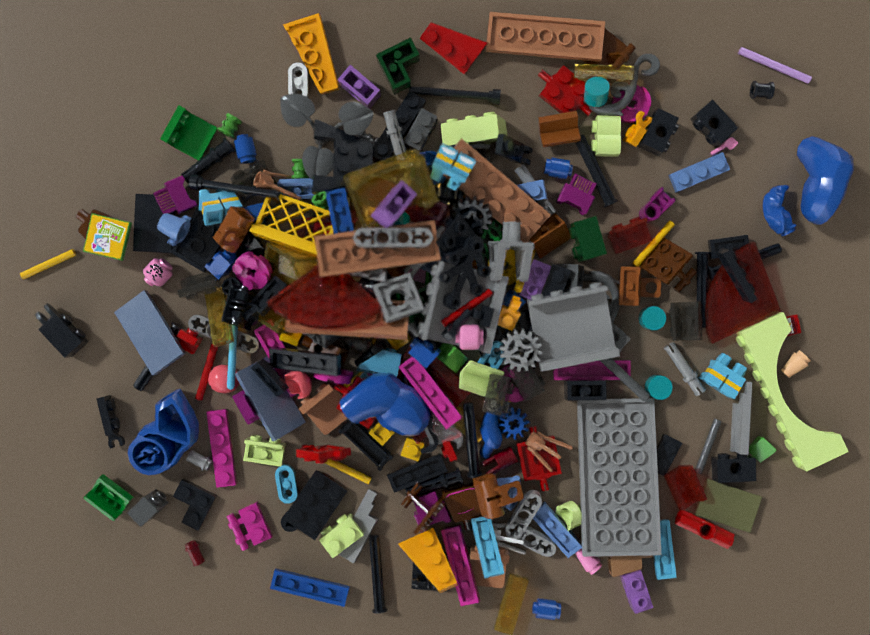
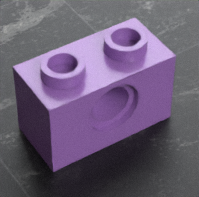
(359, 87)
(393, 204)
(537, 278)
(636, 591)

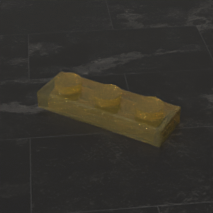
(586, 71)
(220, 331)
(511, 604)

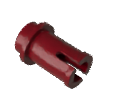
(194, 552)

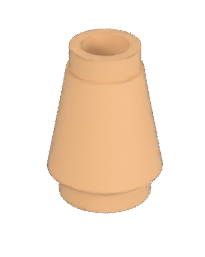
(796, 363)

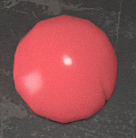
(218, 379)
(299, 383)

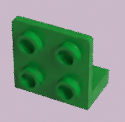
(188, 133)

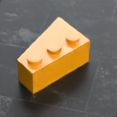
(430, 559)

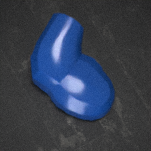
(167, 438)

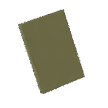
(728, 505)

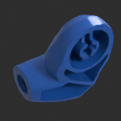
(828, 178)
(390, 401)

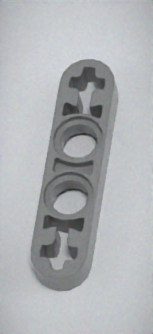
(392, 234)
(204, 320)

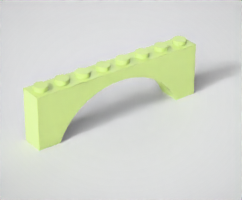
(762, 348)

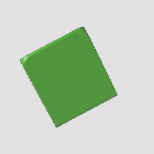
(761, 449)

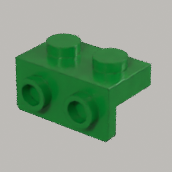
(108, 497)

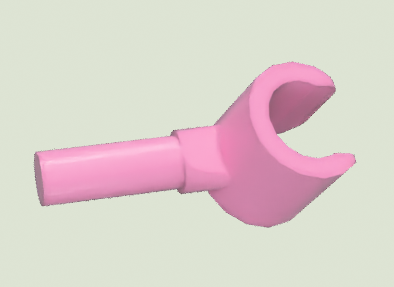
(730, 143)

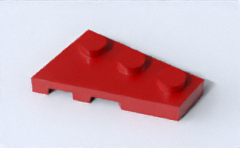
(453, 46)

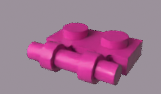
(255, 525)

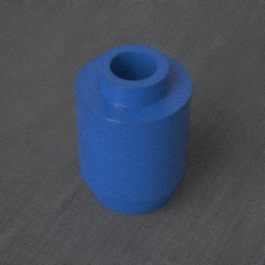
(245, 149)
(558, 168)
(546, 609)

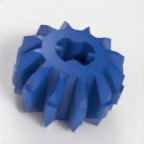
(515, 429)

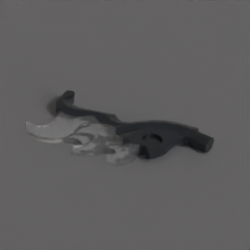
(436, 431)

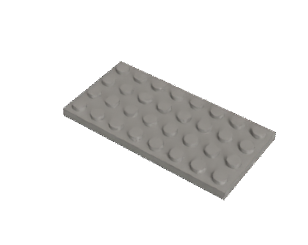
(618, 477)

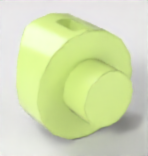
(570, 514)

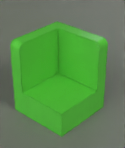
(451, 357)

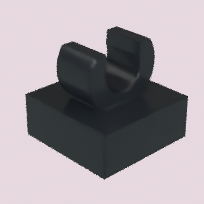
(484, 315)

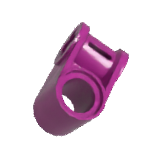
(658, 203)

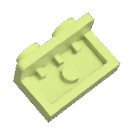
(264, 451)
(341, 535)

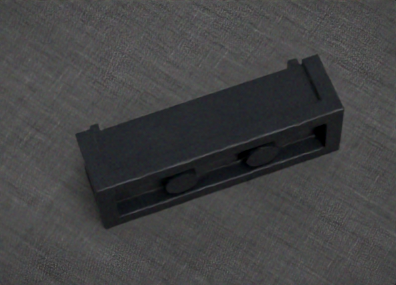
(366, 443)

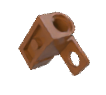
(234, 229)
(634, 287)
(493, 497)

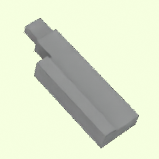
(741, 421)
(366, 523)

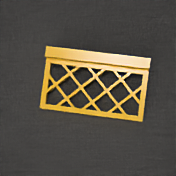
(285, 238)

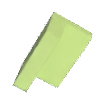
(475, 377)

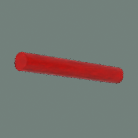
(470, 305)
(207, 369)

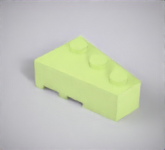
(473, 129)

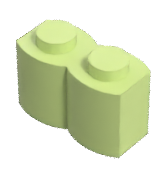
(607, 136)

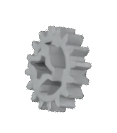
(528, 348)

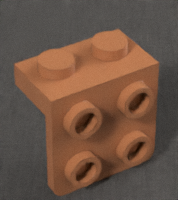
(323, 409)
(496, 581)

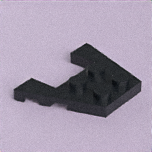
(349, 155)

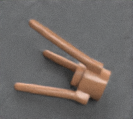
(265, 181)
(536, 442)

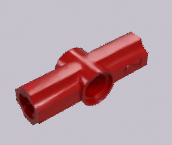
(713, 533)

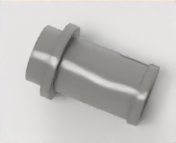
(199, 460)

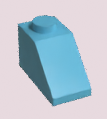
(383, 362)

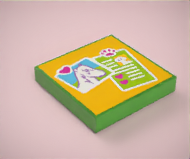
(107, 237)

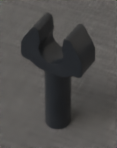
(451, 330)
(370, 353)

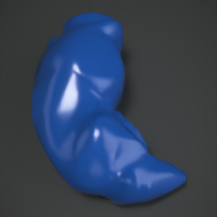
(775, 214)

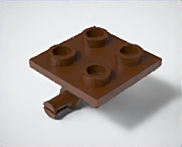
(614, 52)
(667, 262)
(437, 507)

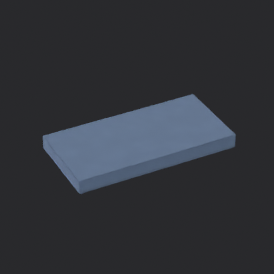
(149, 332)
(276, 413)

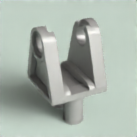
(498, 249)

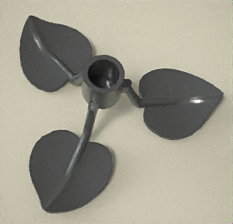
(299, 108)

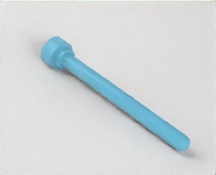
(232, 360)

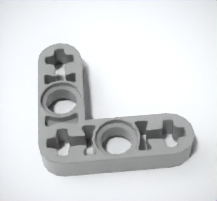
(524, 530)

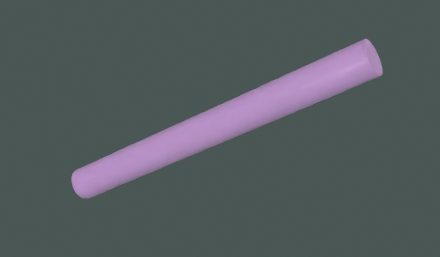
(774, 65)

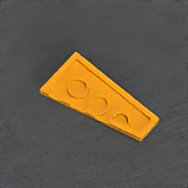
(312, 44)

